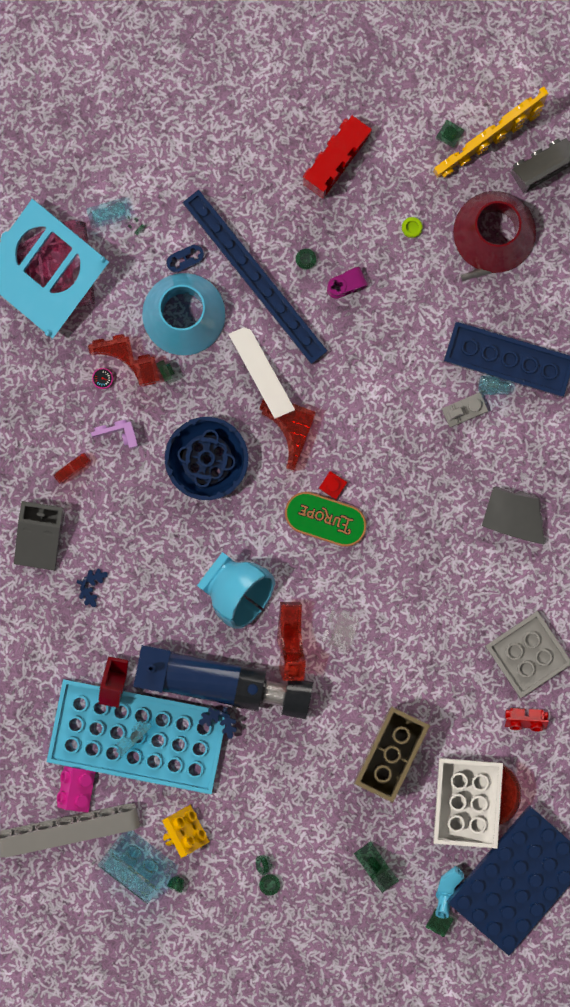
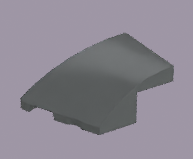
(515, 515)

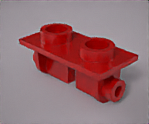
(536, 719)

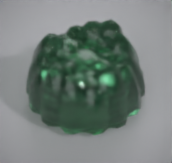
(267, 866)

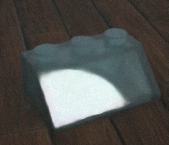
(137, 865)

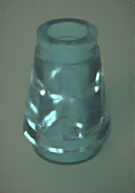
(493, 386)

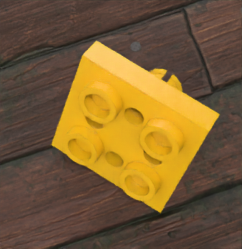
(184, 831)

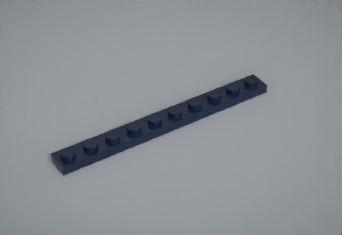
(254, 277)

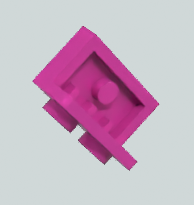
(75, 789)

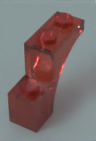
(120, 348)
(290, 642)

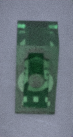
(376, 867)

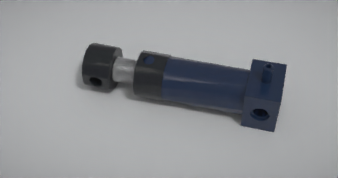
(219, 682)

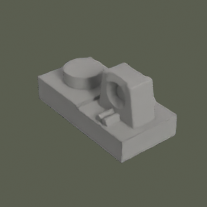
(464, 410)

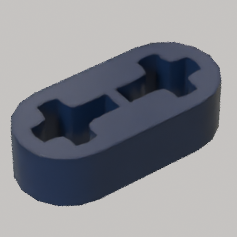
(188, 262)

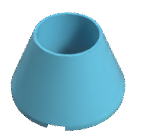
(184, 340)

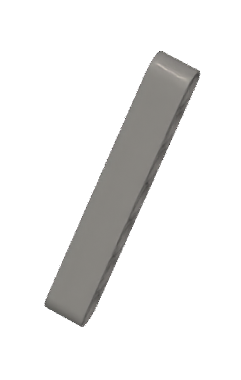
(68, 830)

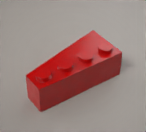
(336, 157)

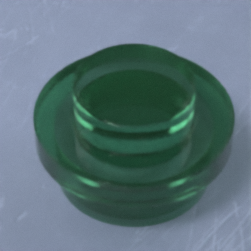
(305, 259)
(269, 884)

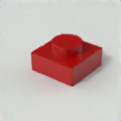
(332, 485)

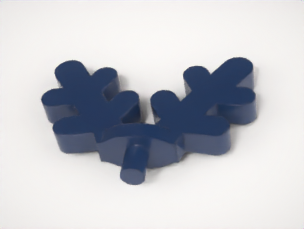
(85, 591)
(229, 729)

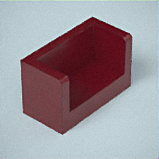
(113, 682)

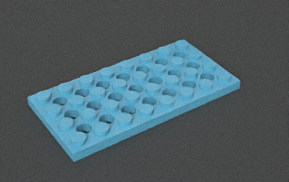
(121, 766)

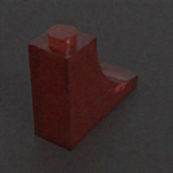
(294, 427)

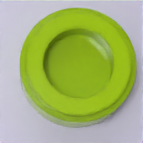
(412, 227)

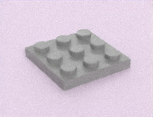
(528, 654)

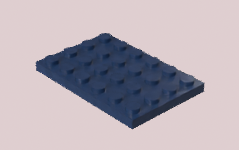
(516, 881)

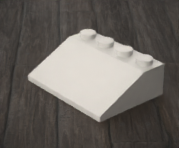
(468, 803)

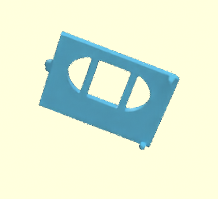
(36, 302)

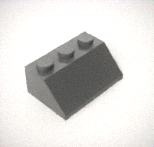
(542, 165)

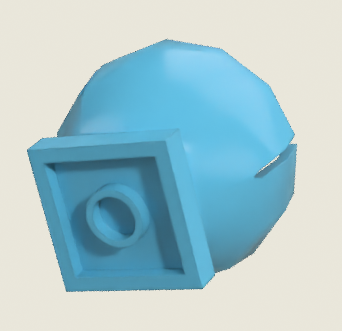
(227, 585)

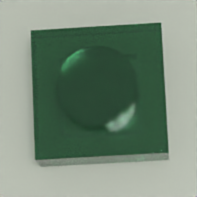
(450, 134)
(166, 371)
(438, 924)

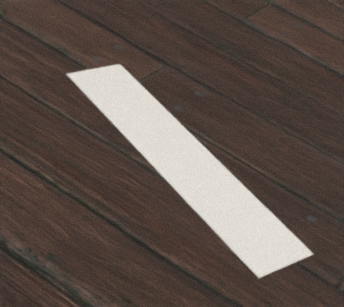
(261, 372)

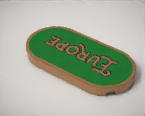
(325, 519)

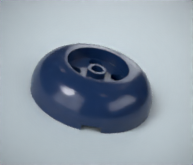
(211, 434)

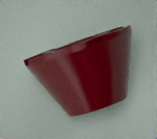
(490, 256)

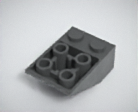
(38, 535)

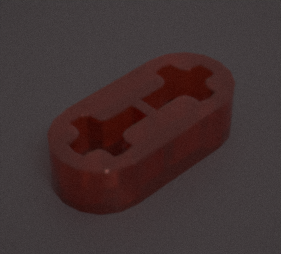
(72, 468)

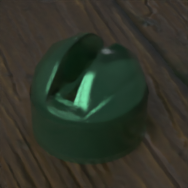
(176, 883)

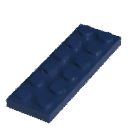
(508, 359)

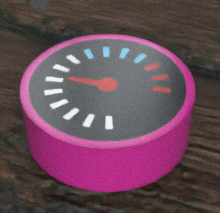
(102, 378)

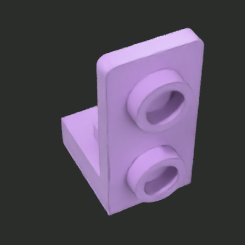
(128, 437)

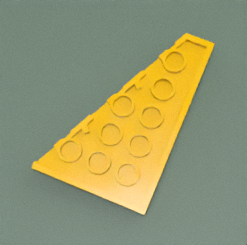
(511, 121)

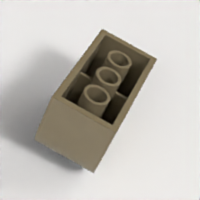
(391, 754)

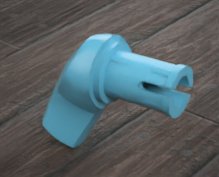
(446, 888)

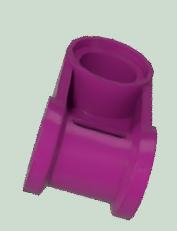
(349, 282)

